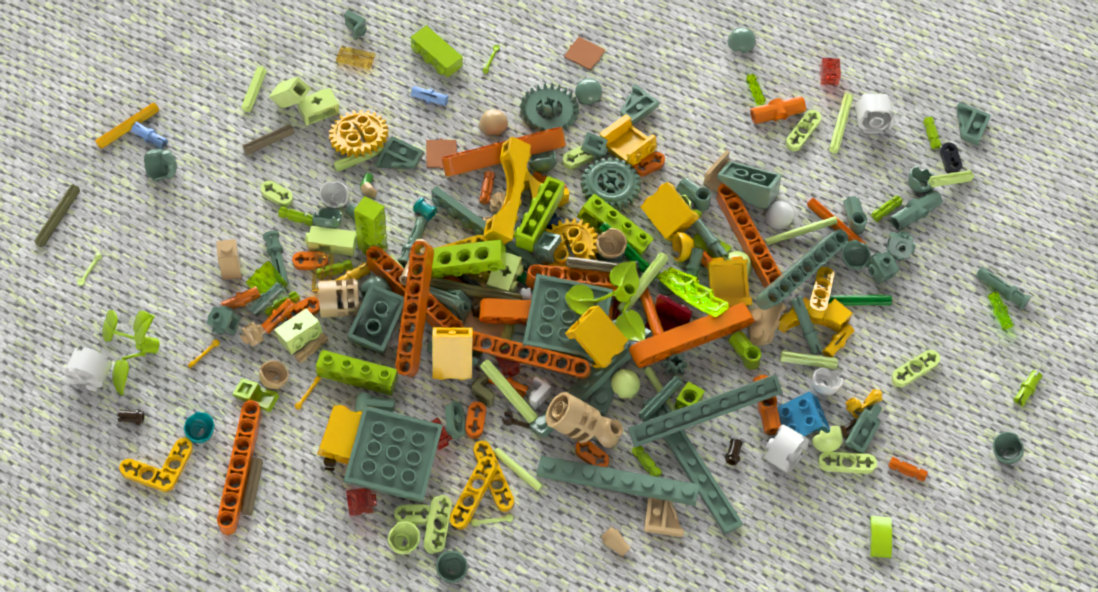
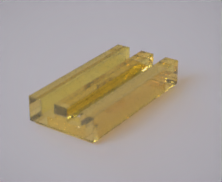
(355, 60)
(330, 270)

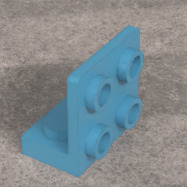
(804, 415)

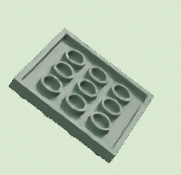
(552, 317)
(393, 453)

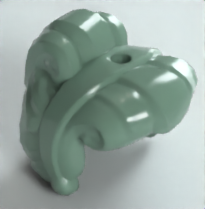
(160, 164)

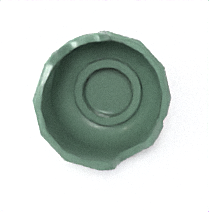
(742, 40)
(588, 91)
(543, 161)
(917, 176)
(327, 218)
(857, 251)
(376, 280)
(1010, 442)
(454, 561)

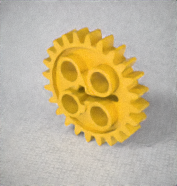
(348, 140)
(585, 241)

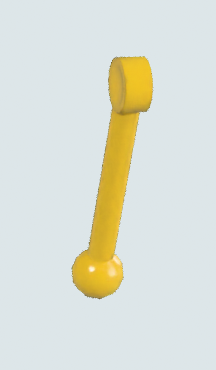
(215, 343)
(298, 405)

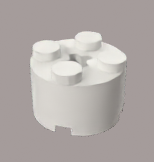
(877, 110)
(87, 368)
(786, 448)

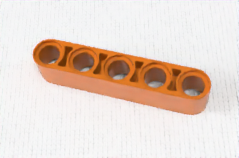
(590, 277)

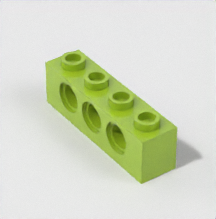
(474, 253)
(356, 372)

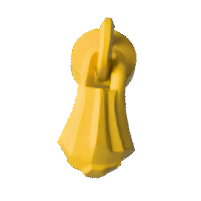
(854, 404)

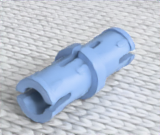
(419, 93)
(149, 135)

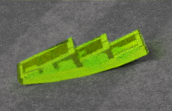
(691, 291)

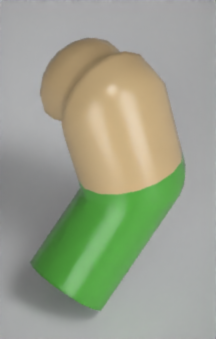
(366, 186)

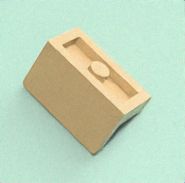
(710, 178)

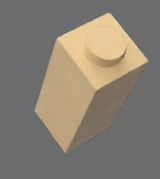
(229, 259)

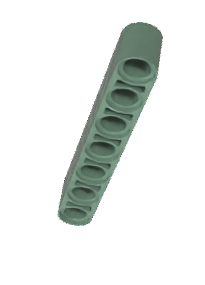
(802, 269)

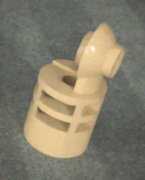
(329, 298)
(582, 421)

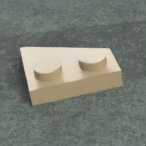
(765, 324)
(662, 518)

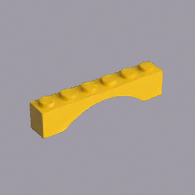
(514, 160)

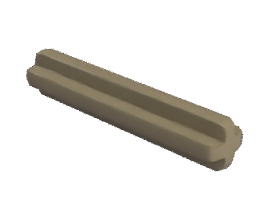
(268, 139)
(589, 264)
(252, 486)

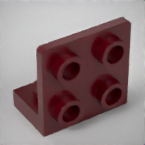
(670, 313)

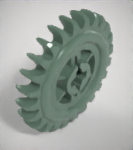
(549, 108)
(610, 185)

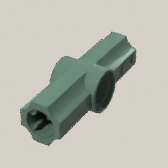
(916, 209)

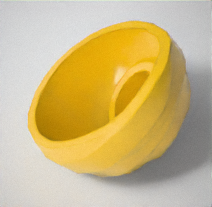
(683, 244)

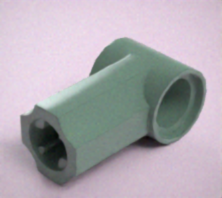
(695, 194)
(854, 212)
(371, 401)

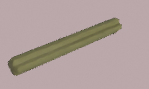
(473, 290)

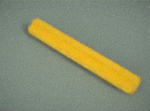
(126, 126)

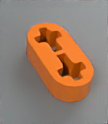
(650, 166)
(308, 262)
(302, 305)
(472, 419)
(595, 451)

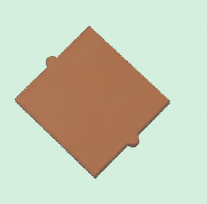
(584, 53)
(437, 149)

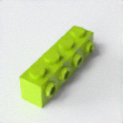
(598, 212)
(539, 214)
(370, 225)

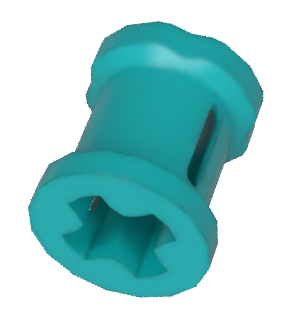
(424, 209)

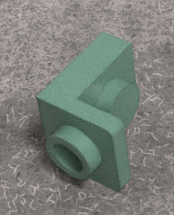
(355, 23)
(594, 145)
(546, 246)

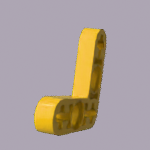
(165, 472)

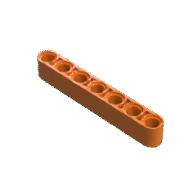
(490, 154)
(745, 231)
(384, 263)
(509, 311)
(417, 318)
(690, 335)
(534, 354)
(240, 476)

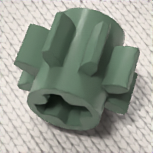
(679, 360)

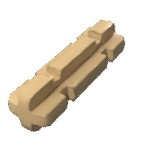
(311, 348)

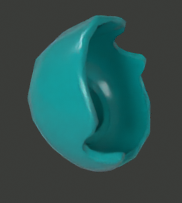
(194, 424)

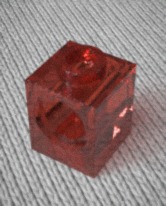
(830, 71)
(360, 501)

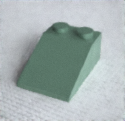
(751, 183)
(376, 319)

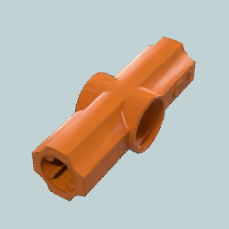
(778, 109)
(769, 415)

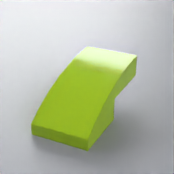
(250, 390)
(880, 537)

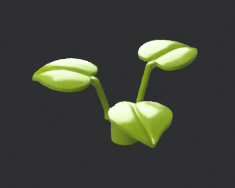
(626, 279)
(143, 344)

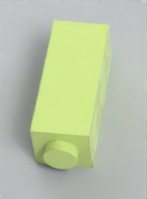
(290, 92)
(331, 240)

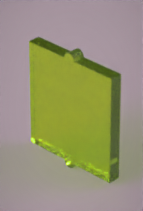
(265, 278)

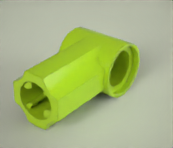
(745, 349)

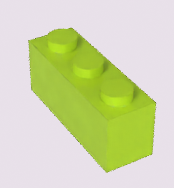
(436, 51)

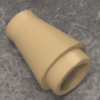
(615, 541)

